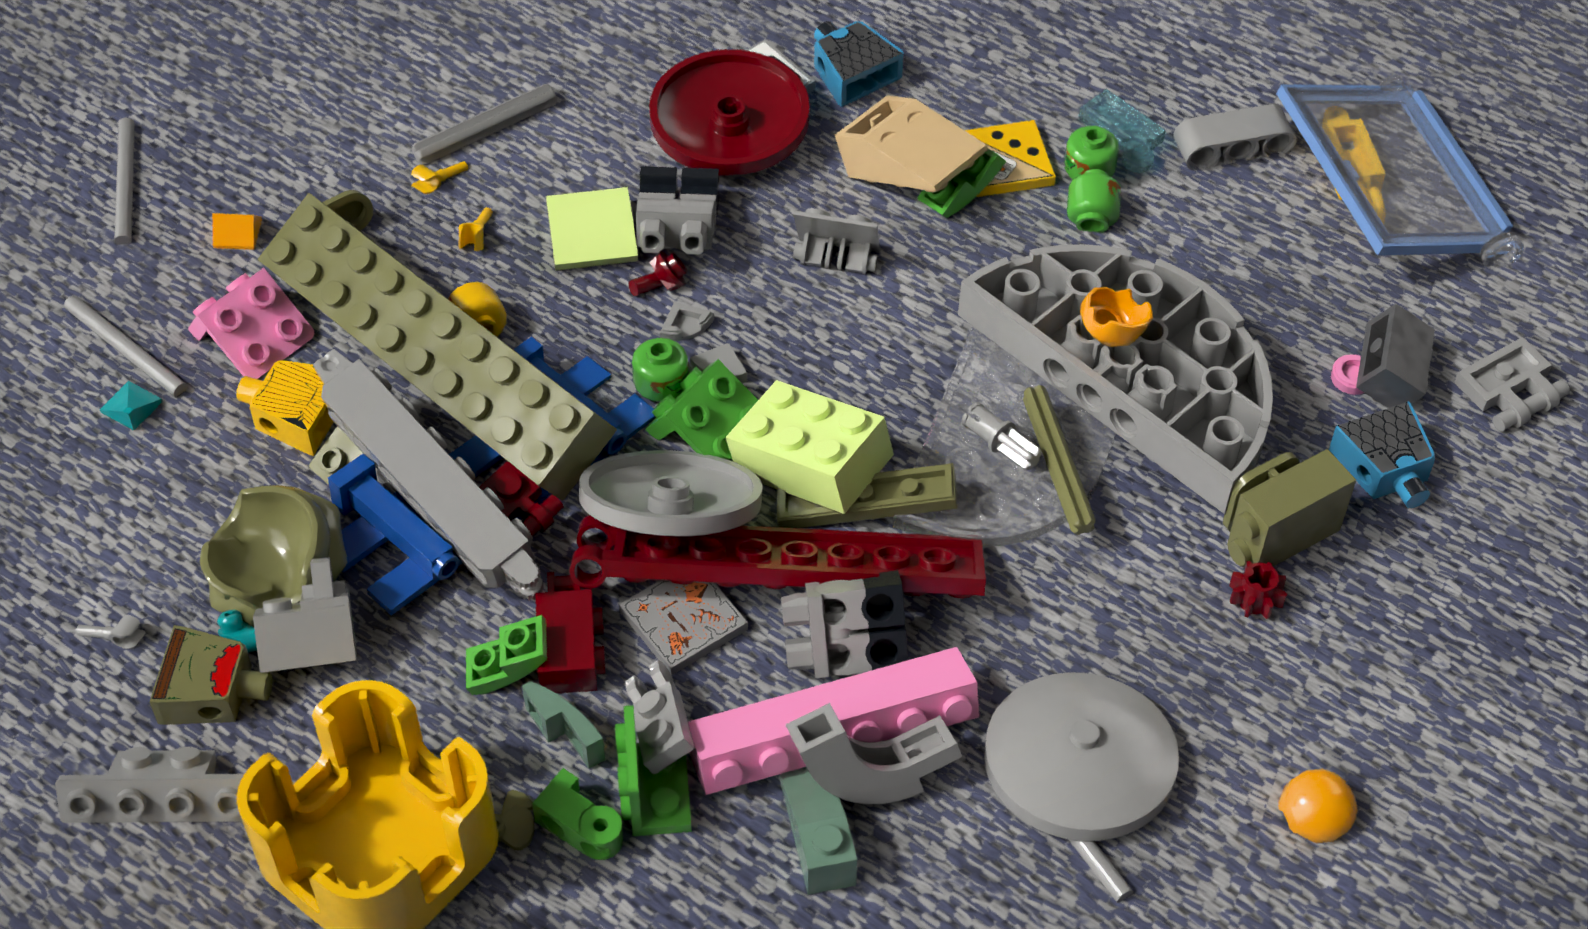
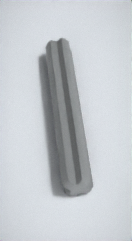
(484, 124)

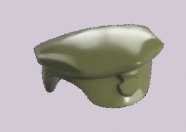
(269, 546)

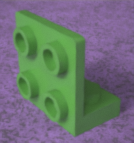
(650, 801)

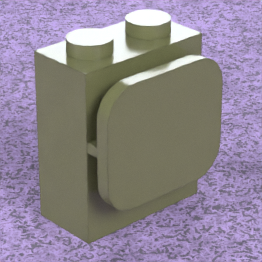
(1286, 507)

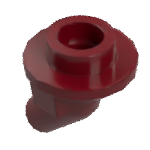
(667, 272)

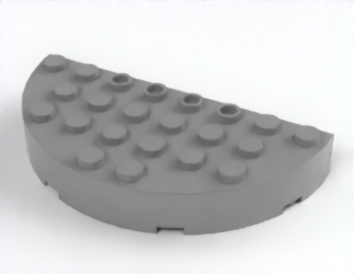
(1182, 394)

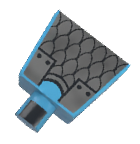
(855, 60)
(1387, 453)

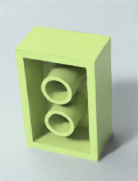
(811, 445)

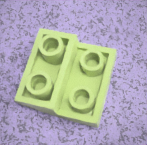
(592, 228)

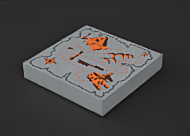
(683, 620)

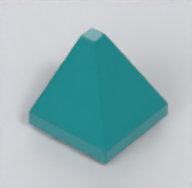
(131, 405)

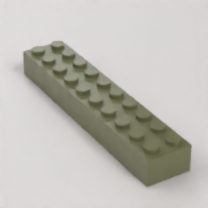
(438, 347)

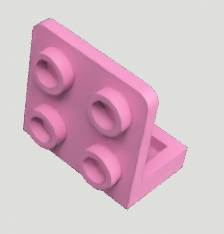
(253, 324)

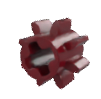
(1258, 589)

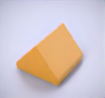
(235, 231)

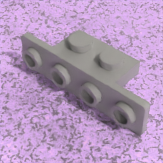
(152, 788)

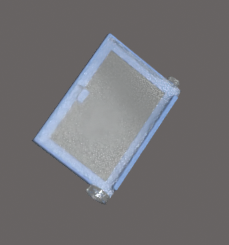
(1401, 171)

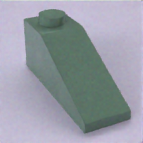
(819, 833)

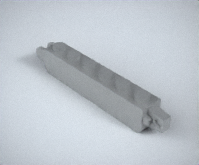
(427, 476)

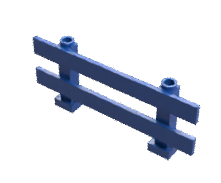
(393, 519)

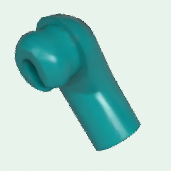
(234, 628)

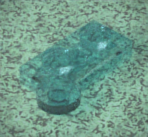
(1133, 130)

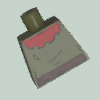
(205, 679)

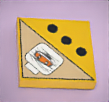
(1025, 157)

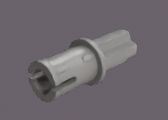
(1002, 436)

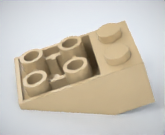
(906, 146)

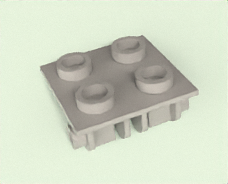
(820, 229)

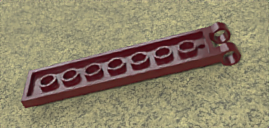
(783, 558)

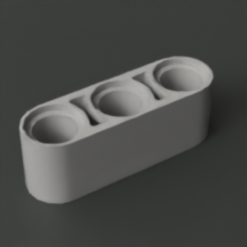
(1234, 135)

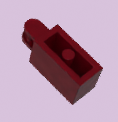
(570, 637)

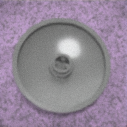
(670, 493)
(1081, 756)

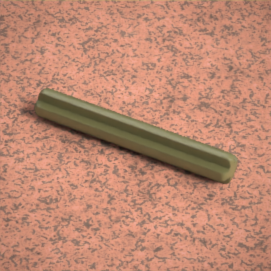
(1059, 460)

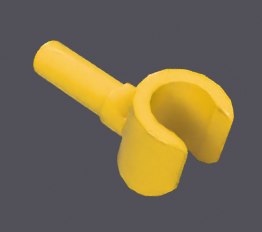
(431, 180)
(474, 231)

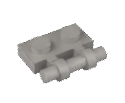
(1504, 374)

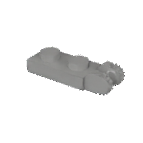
(659, 719)

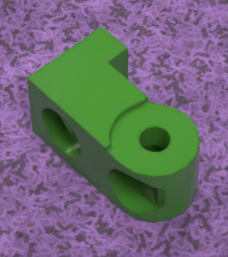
(577, 820)

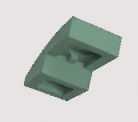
(559, 717)

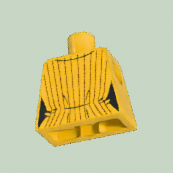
(288, 405)

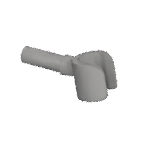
(123, 635)

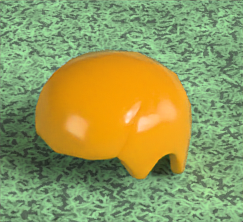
(1114, 316)
(1318, 805)

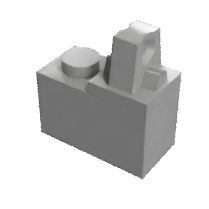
(307, 632)

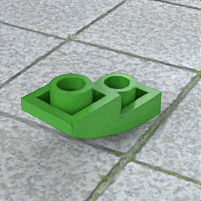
(964, 185)
(507, 659)

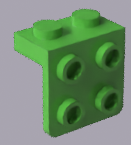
(705, 410)

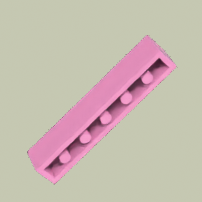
(871, 707)

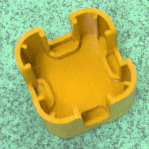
(377, 823)

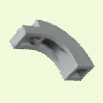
(870, 770)

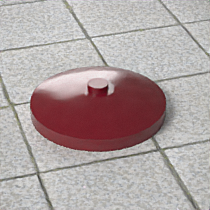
(729, 111)

